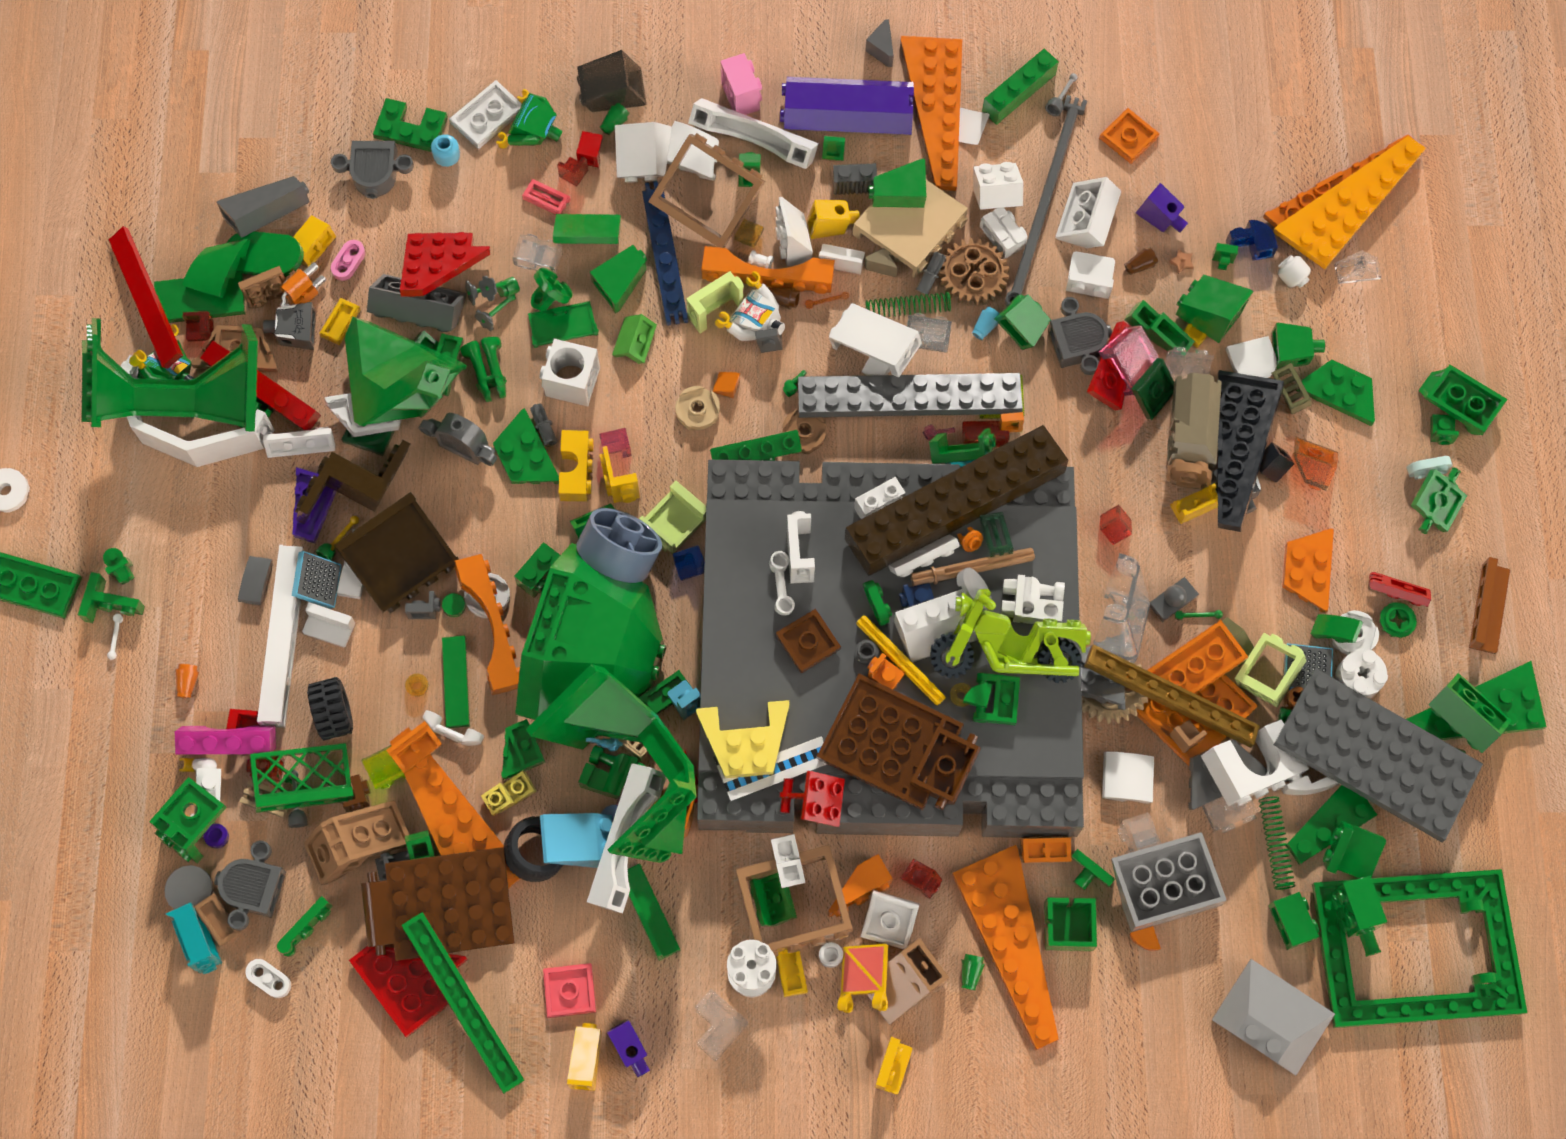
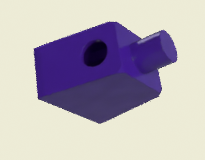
(1162, 210)
(623, 1037)

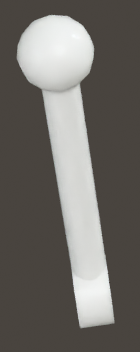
(117, 618)

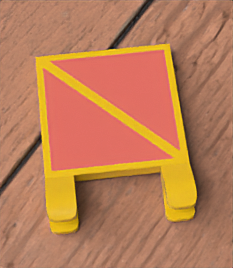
(864, 973)

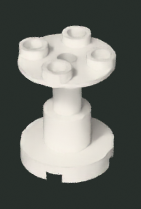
(751, 968)

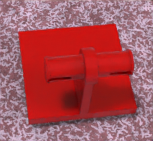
(820, 799)

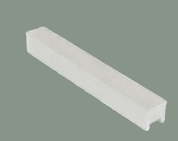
(280, 642)

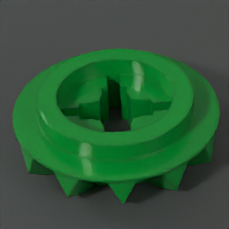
(1404, 613)

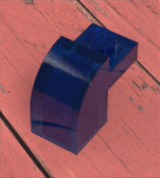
(1257, 236)

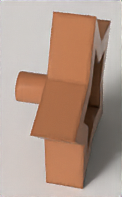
(1182, 261)

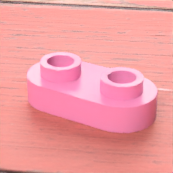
(346, 261)

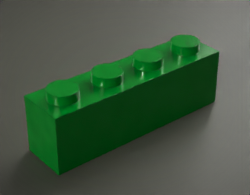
(1020, 86)

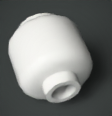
(1294, 271)

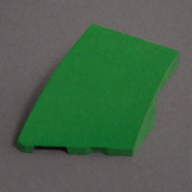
(215, 266)

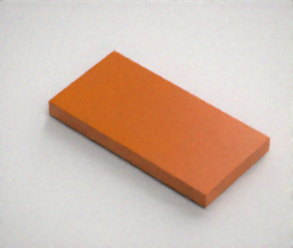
(1202, 659)

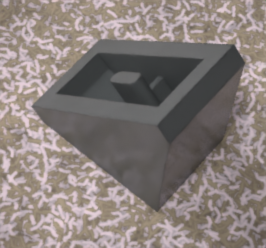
(880, 44)

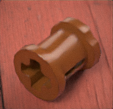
(1288, 699)

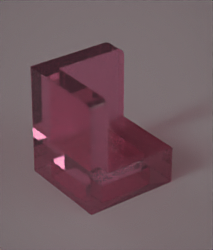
(616, 442)

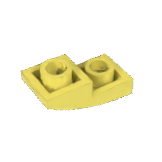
(509, 793)

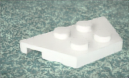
(342, 408)

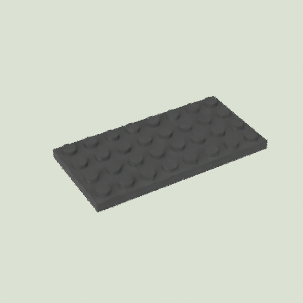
(1378, 755)

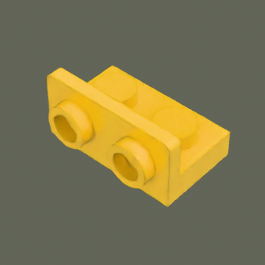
(893, 1066)

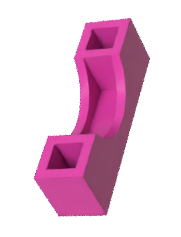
(225, 741)

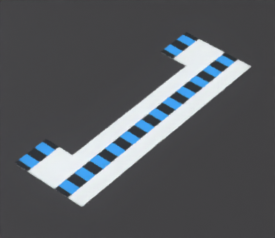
(788, 765)

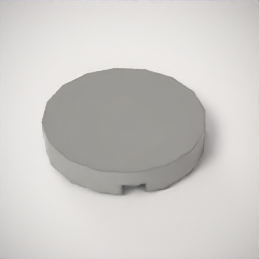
(971, 583)
(187, 886)

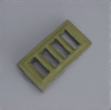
(1300, 405)

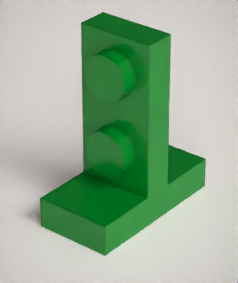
(96, 598)

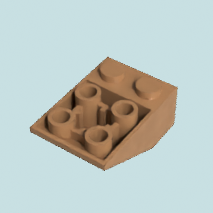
(911, 979)

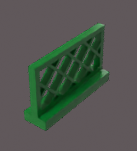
(308, 796)

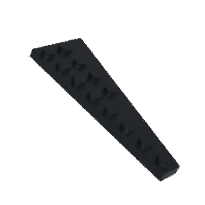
(1245, 424)

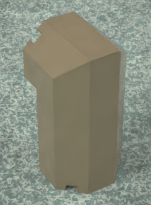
(1195, 419)

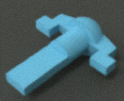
(612, 743)

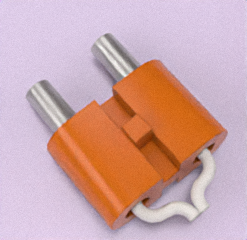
(299, 287)

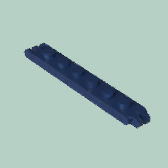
(665, 259)

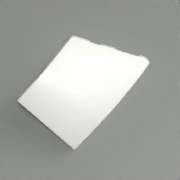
(695, 159)

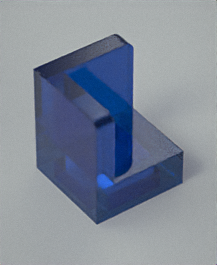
(689, 563)

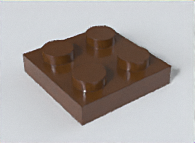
(808, 641)

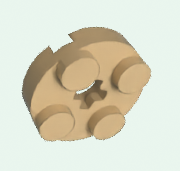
(697, 420)

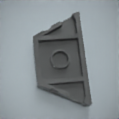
(1099, 687)
(1202, 783)

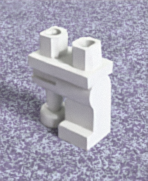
(1028, 605)

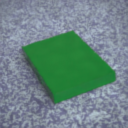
(586, 229)

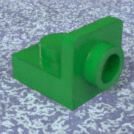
(1443, 429)

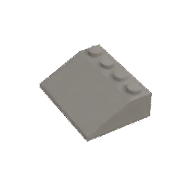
(1167, 882)

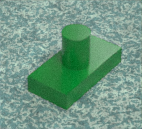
(1090, 871)

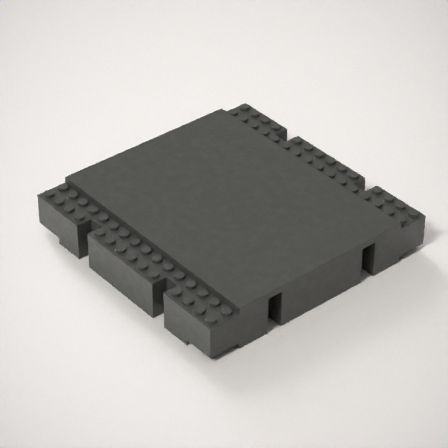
(1025, 773)

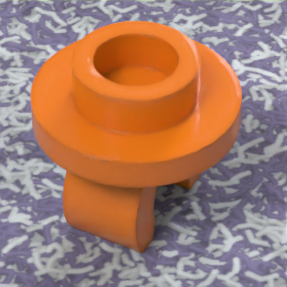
(971, 541)

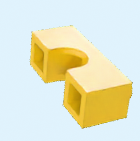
(575, 484)

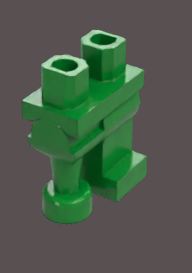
(606, 782)

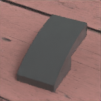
(254, 580)

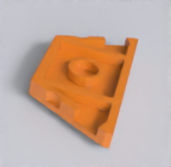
(1309, 568)

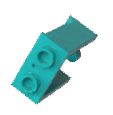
(195, 939)

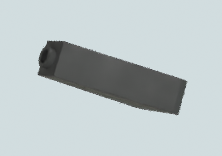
(263, 205)

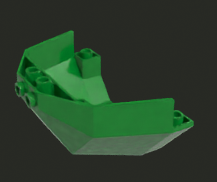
(587, 622)

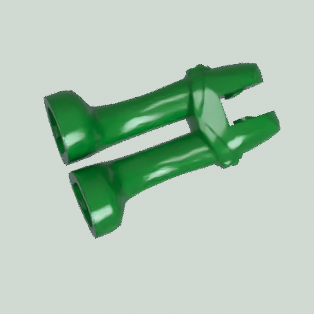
(496, 379)

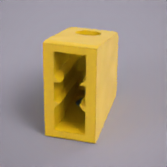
(830, 218)

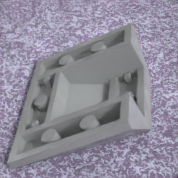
(1273, 1017)

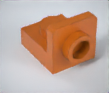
(884, 672)

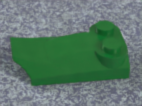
(1463, 398)

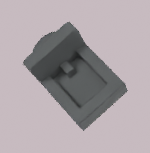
(769, 340)

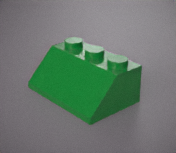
(1469, 713)

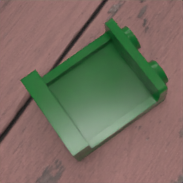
(943, 453)

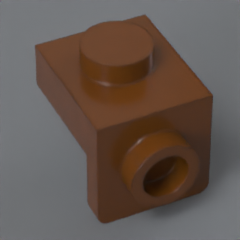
(361, 789)

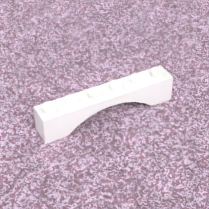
(729, 122)
(640, 792)

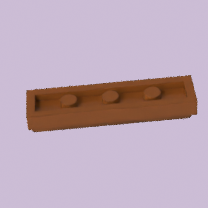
(1489, 607)

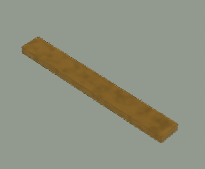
(1172, 696)

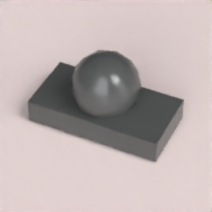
(1173, 599)

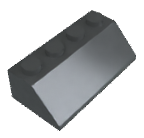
(436, 309)

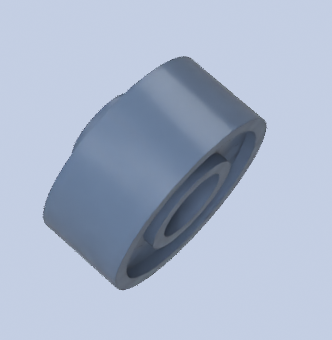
(619, 545)

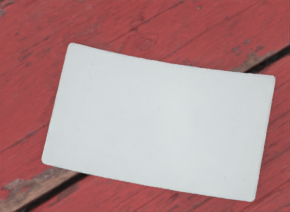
(971, 126)

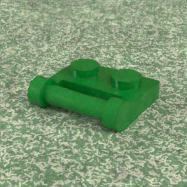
(1005, 699)

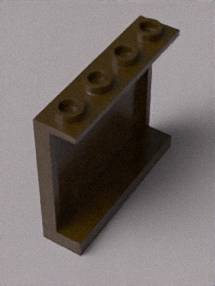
(396, 553)

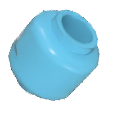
(445, 150)

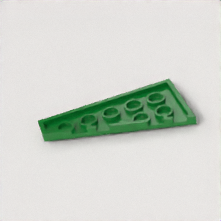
(1511, 692)

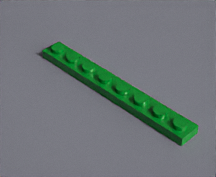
(462, 1003)

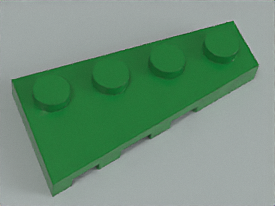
(1318, 831)

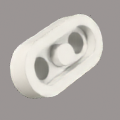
(269, 979)

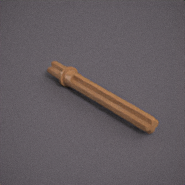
(943, 573)

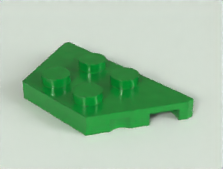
(1342, 390)
(524, 453)

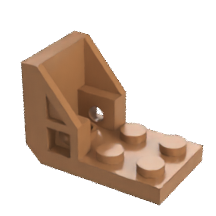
(353, 837)

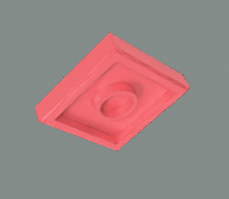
(569, 990)

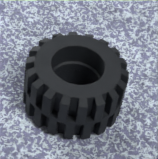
(330, 708)

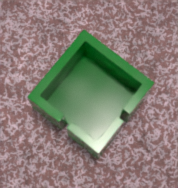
(1070, 927)

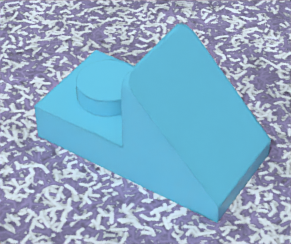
(685, 699)

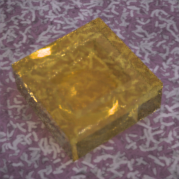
(749, 233)

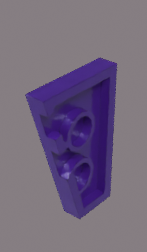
(315, 521)

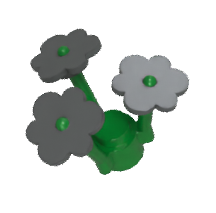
(488, 288)

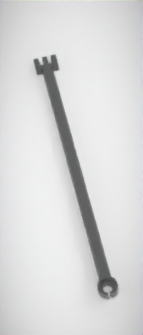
(1035, 231)

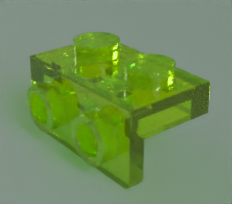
(382, 769)

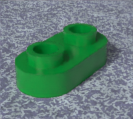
(873, 593)

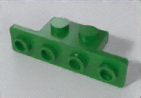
(761, 448)

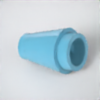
(985, 323)

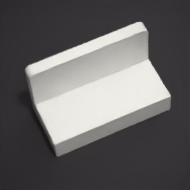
(845, 259)
(328, 625)

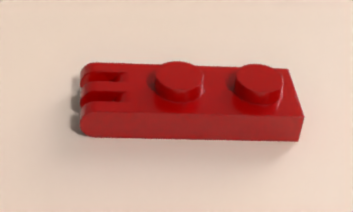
(1400, 589)

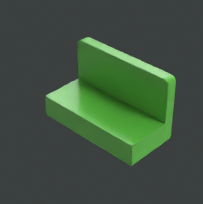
(635, 338)

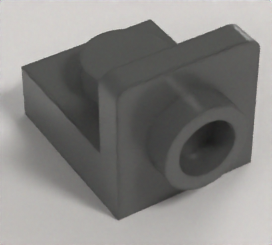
(423, 610)

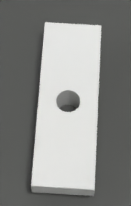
(924, 556)

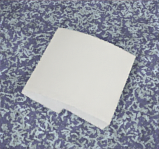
(1128, 777)

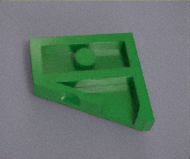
(520, 750)

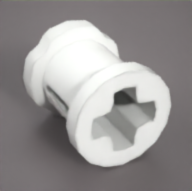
(760, 260)

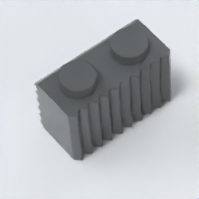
(853, 178)

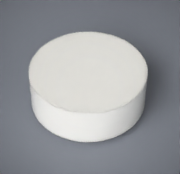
(830, 955)

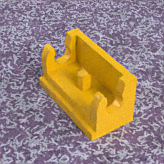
(314, 239)
(1195, 504)

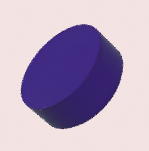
(216, 836)

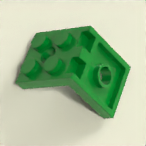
(181, 830)

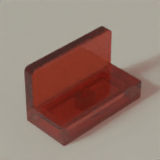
(973, 429)

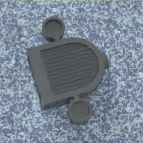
(373, 166)
(1078, 337)
(460, 438)
(250, 885)

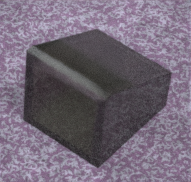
(611, 81)

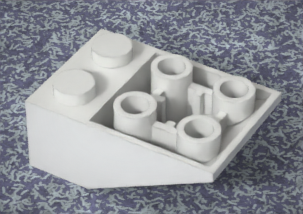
(792, 233)

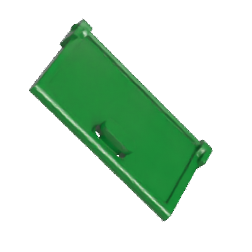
(563, 326)

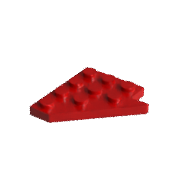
(437, 258)
(402, 986)

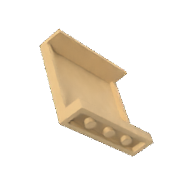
(913, 232)

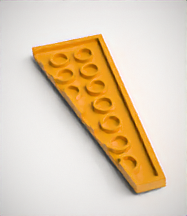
(1334, 217)

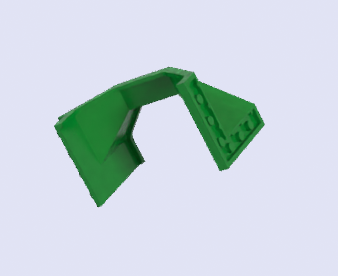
(219, 394)
(604, 707)

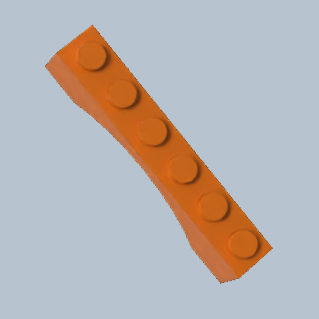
(811, 275)
(474, 579)

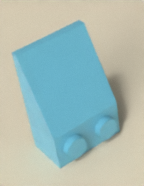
(574, 838)

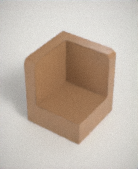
(1187, 736)

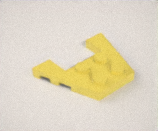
(749, 749)

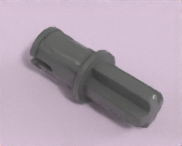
(931, 272)
(543, 425)

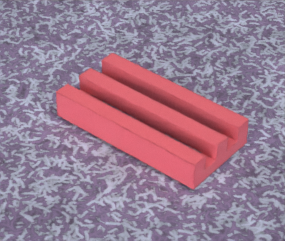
(542, 204)

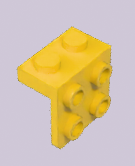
(621, 488)

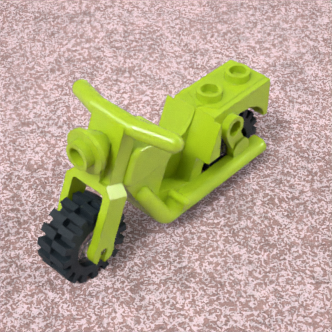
(1005, 648)

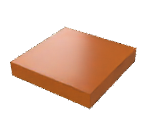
(1129, 135)

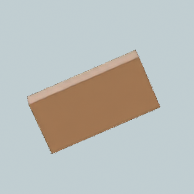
(216, 919)

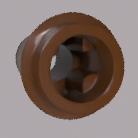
(1141, 261)
(786, 297)

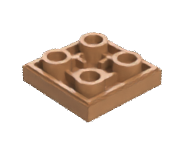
(263, 287)

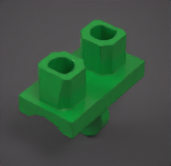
(118, 565)

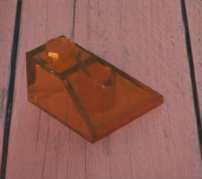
(1315, 463)

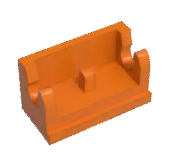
(414, 747)
(1046, 849)

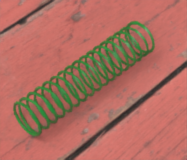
(914, 301)
(1291, 884)

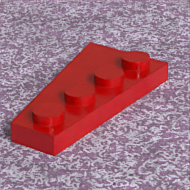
(1107, 382)

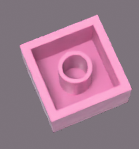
(740, 84)

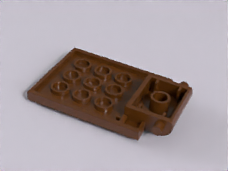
(899, 745)
(458, 893)

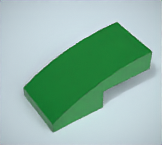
(1337, 627)

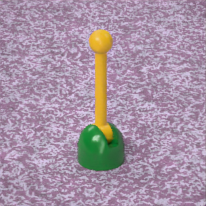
(328, 550)

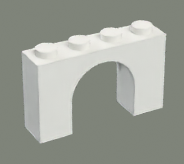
(1238, 782)

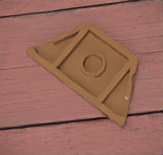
(230, 339)

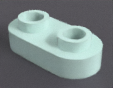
(1421, 468)

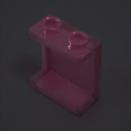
(1131, 355)

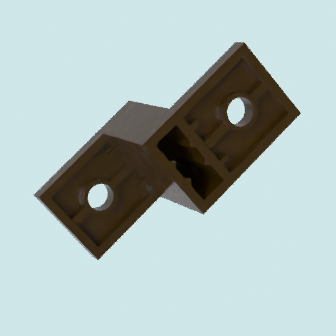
(351, 481)

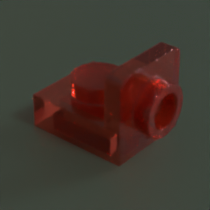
(922, 878)

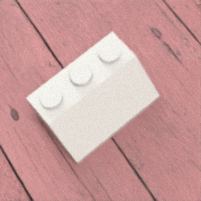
(1089, 213)
(925, 622)

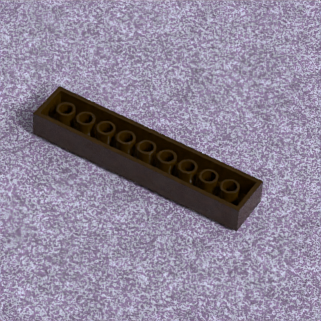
(955, 500)

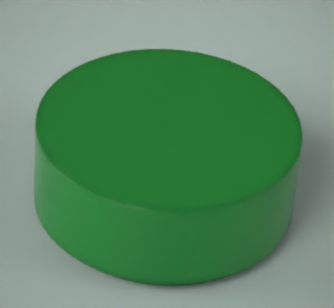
(453, 605)

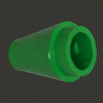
(616, 116)
(971, 971)

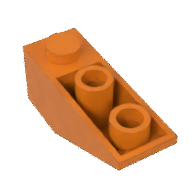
(866, 877)

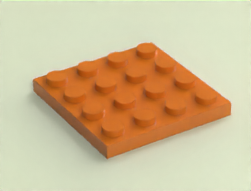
(1163, 719)

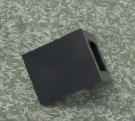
(1275, 462)

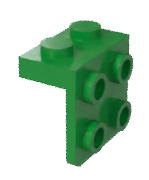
(1353, 851)

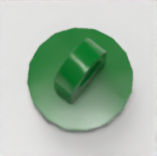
(549, 289)

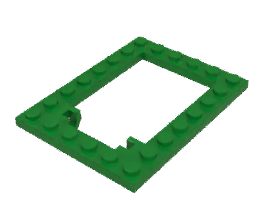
(1476, 892)

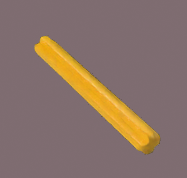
(900, 660)

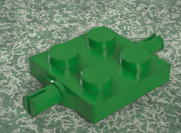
(1439, 500)

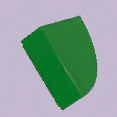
(978, 695)

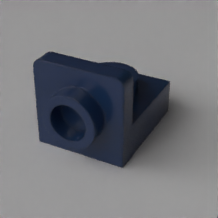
(915, 595)

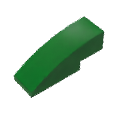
(1158, 327)

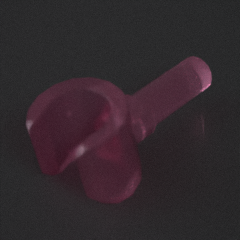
(930, 431)

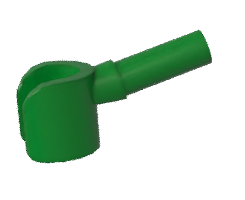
(790, 385)

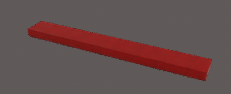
(145, 298)

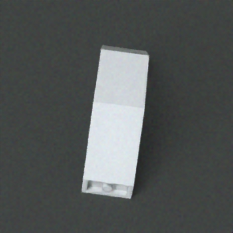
(202, 450)

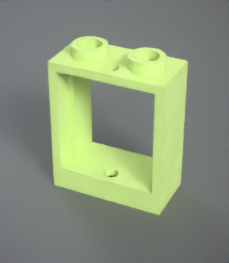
(1257, 688)

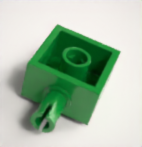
(1360, 911)

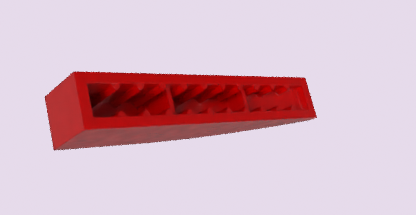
(271, 393)

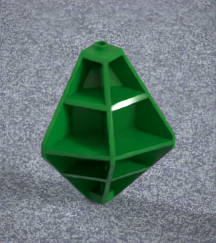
(393, 374)

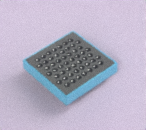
(316, 580)
(1316, 657)

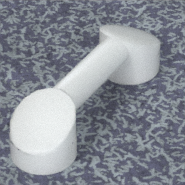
(778, 564)
(470, 738)

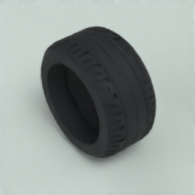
(517, 863)

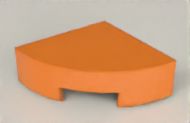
(1146, 939)

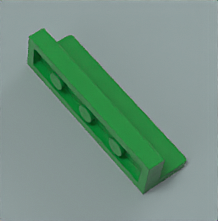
(651, 914)

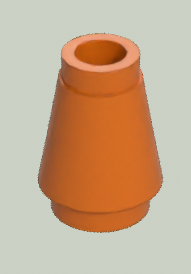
(185, 679)

